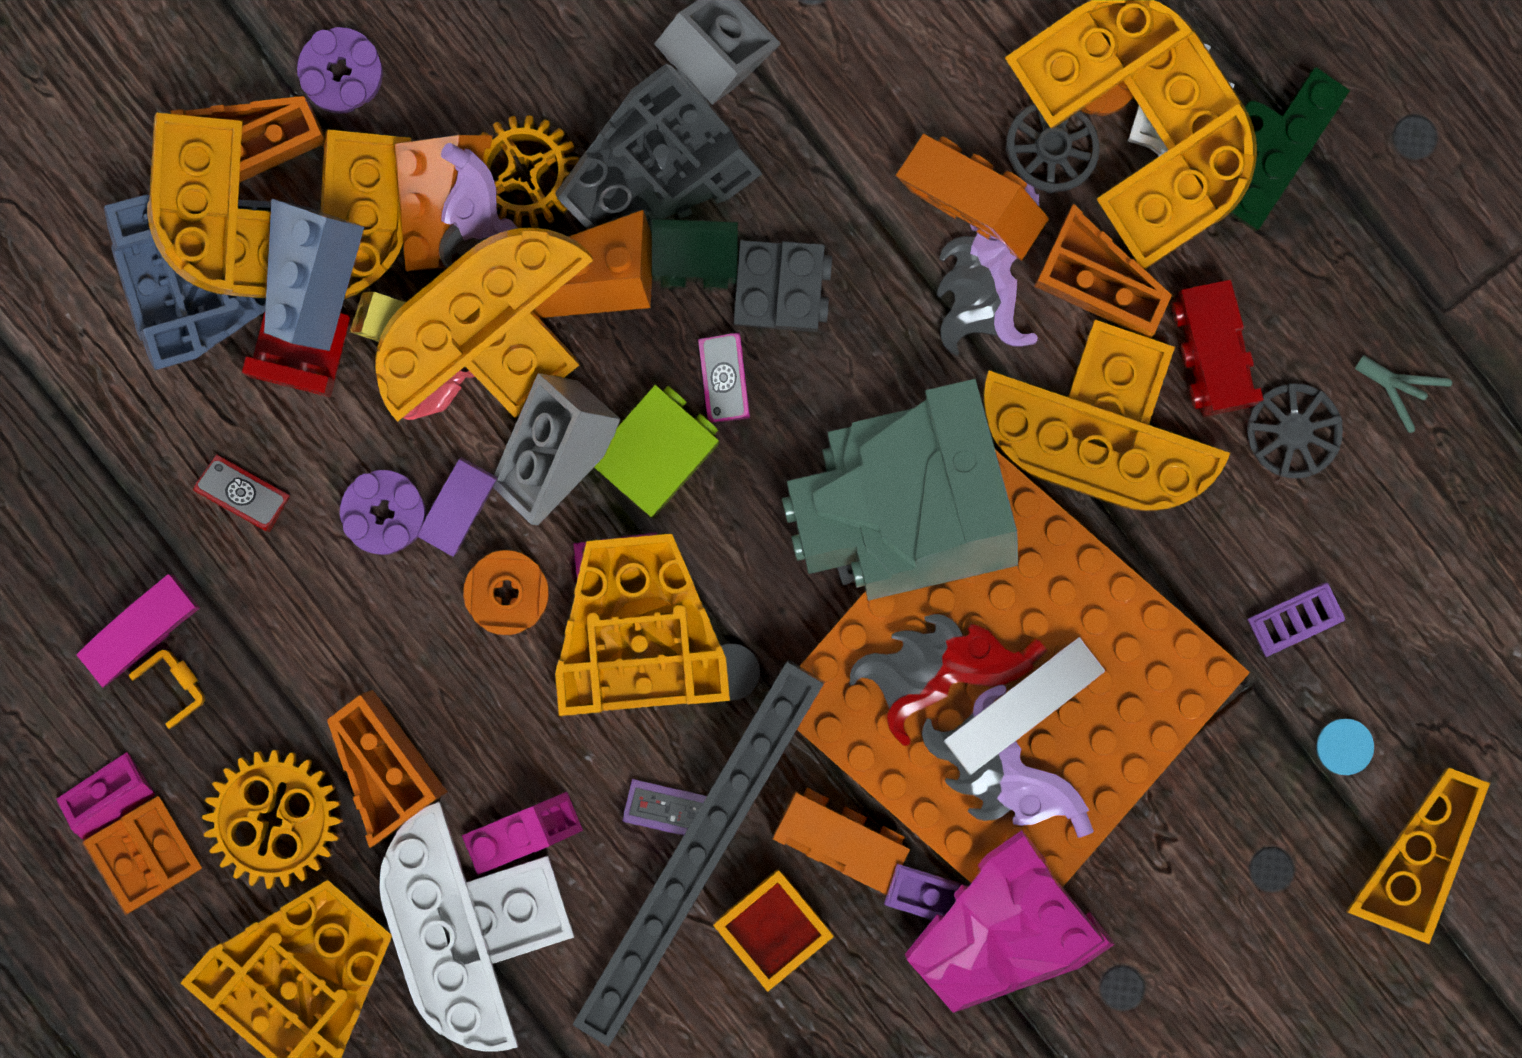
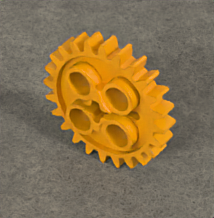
(309, 831)

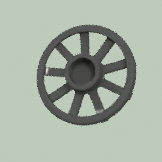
(1053, 148)
(1295, 431)

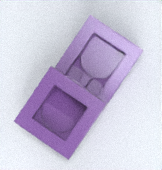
(457, 506)

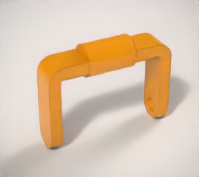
(184, 677)

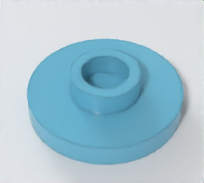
(1345, 746)

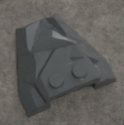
(658, 156)

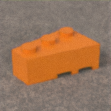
(423, 188)

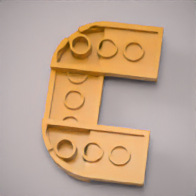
(1180, 93)
(227, 248)

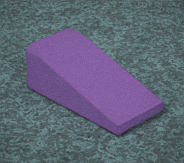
(921, 892)

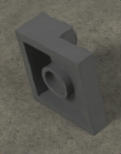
(781, 285)

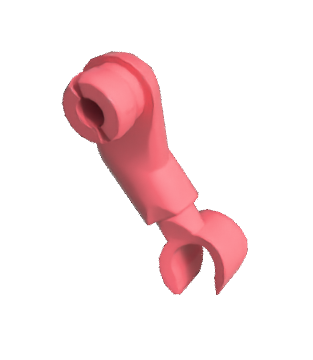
(441, 398)

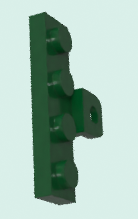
(1286, 142)

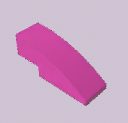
(138, 629)

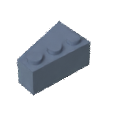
(307, 273)

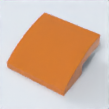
(142, 855)

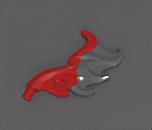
(935, 661)

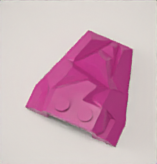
(1005, 931)

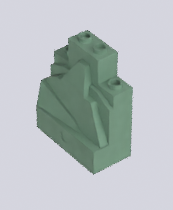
(908, 498)

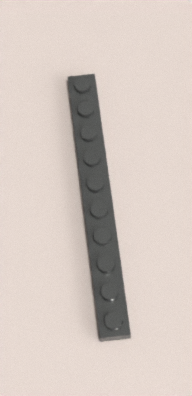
(698, 852)

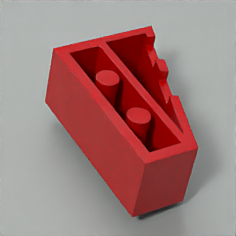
(1215, 349)

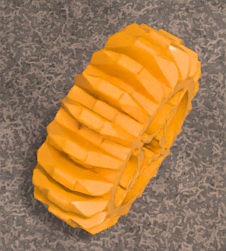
(539, 161)

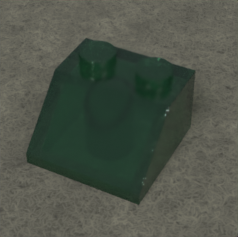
(694, 253)

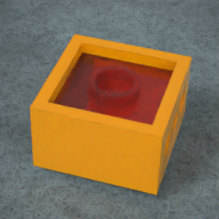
(773, 929)

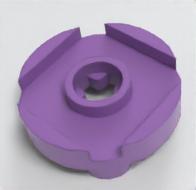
(351, 91)
(370, 491)

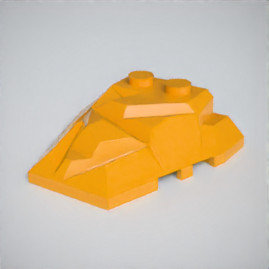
(637, 632)
(295, 976)

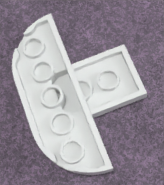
(457, 929)

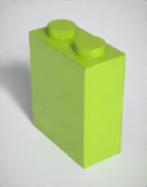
(657, 450)

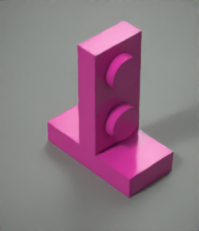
(522, 833)

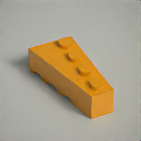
(1420, 866)

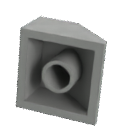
(716, 45)

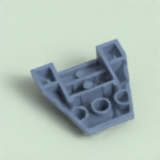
(168, 312)

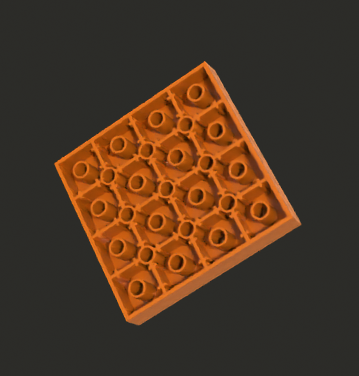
(1104, 741)

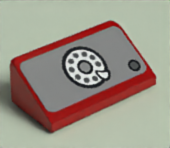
(241, 493)

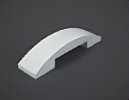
(1024, 706)

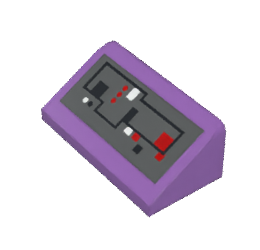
(661, 807)

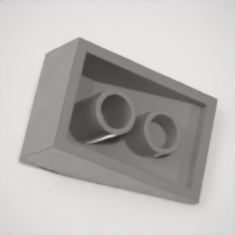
(553, 445)

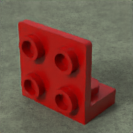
(295, 364)

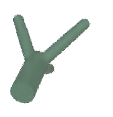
(1400, 381)

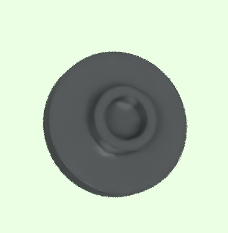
(742, 670)

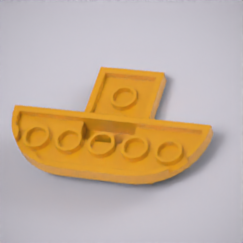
(481, 320)
(1101, 432)

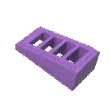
(1328, 602)

